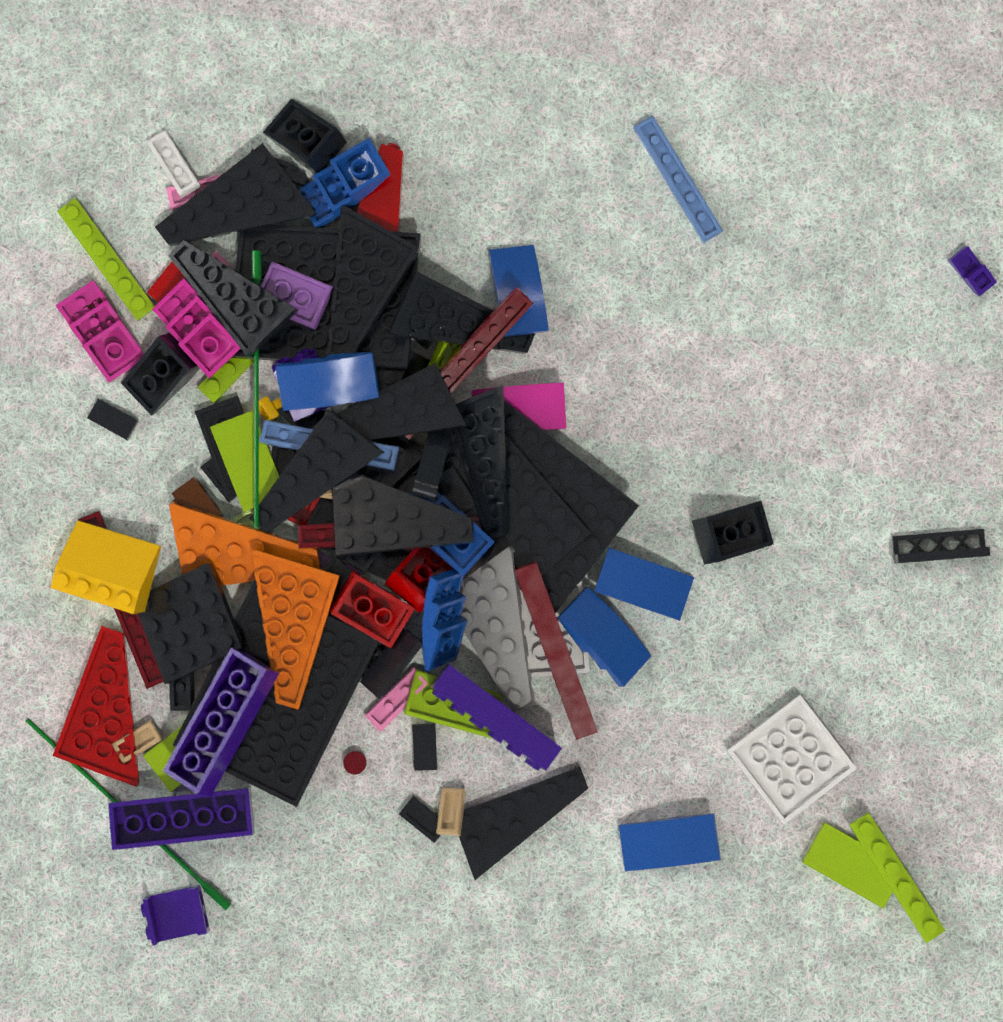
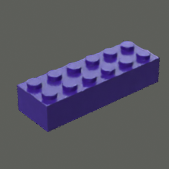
(496, 717)
(220, 722)
(181, 819)

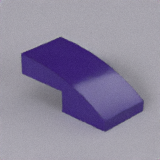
(972, 271)

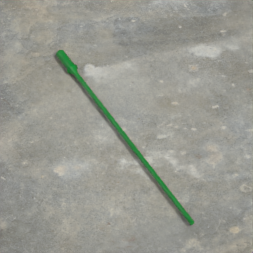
(256, 277)
(207, 887)

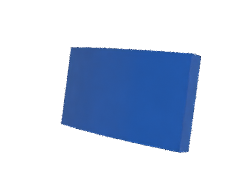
(344, 182)
(519, 268)
(327, 381)
(461, 556)
(643, 584)
(442, 619)
(604, 636)
(669, 842)

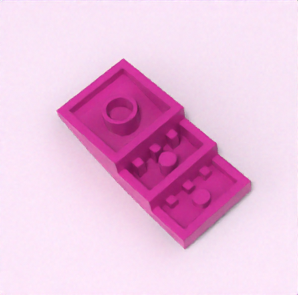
(196, 328)
(100, 331)
(538, 402)

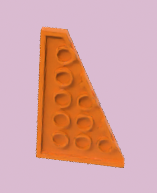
(229, 545)
(294, 614)

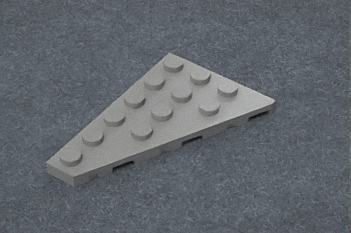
(497, 627)

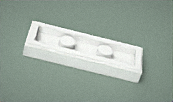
(173, 163)

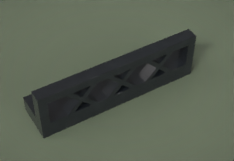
(945, 554)

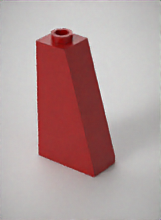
(384, 203)

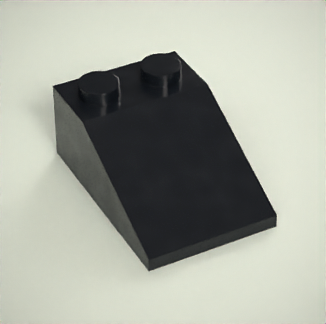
(305, 136)
(160, 373)
(732, 532)

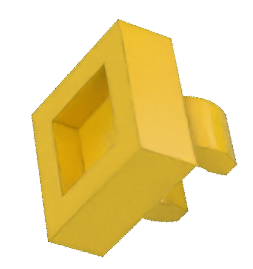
(268, 409)

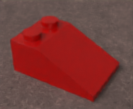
(413, 575)
(371, 609)

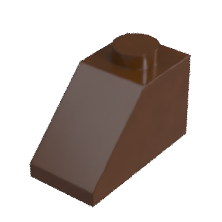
(195, 496)

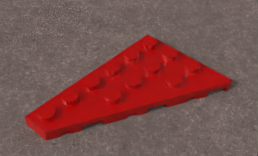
(102, 713)

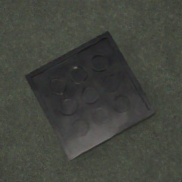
(189, 623)

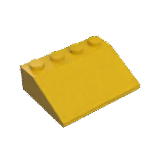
(107, 568)

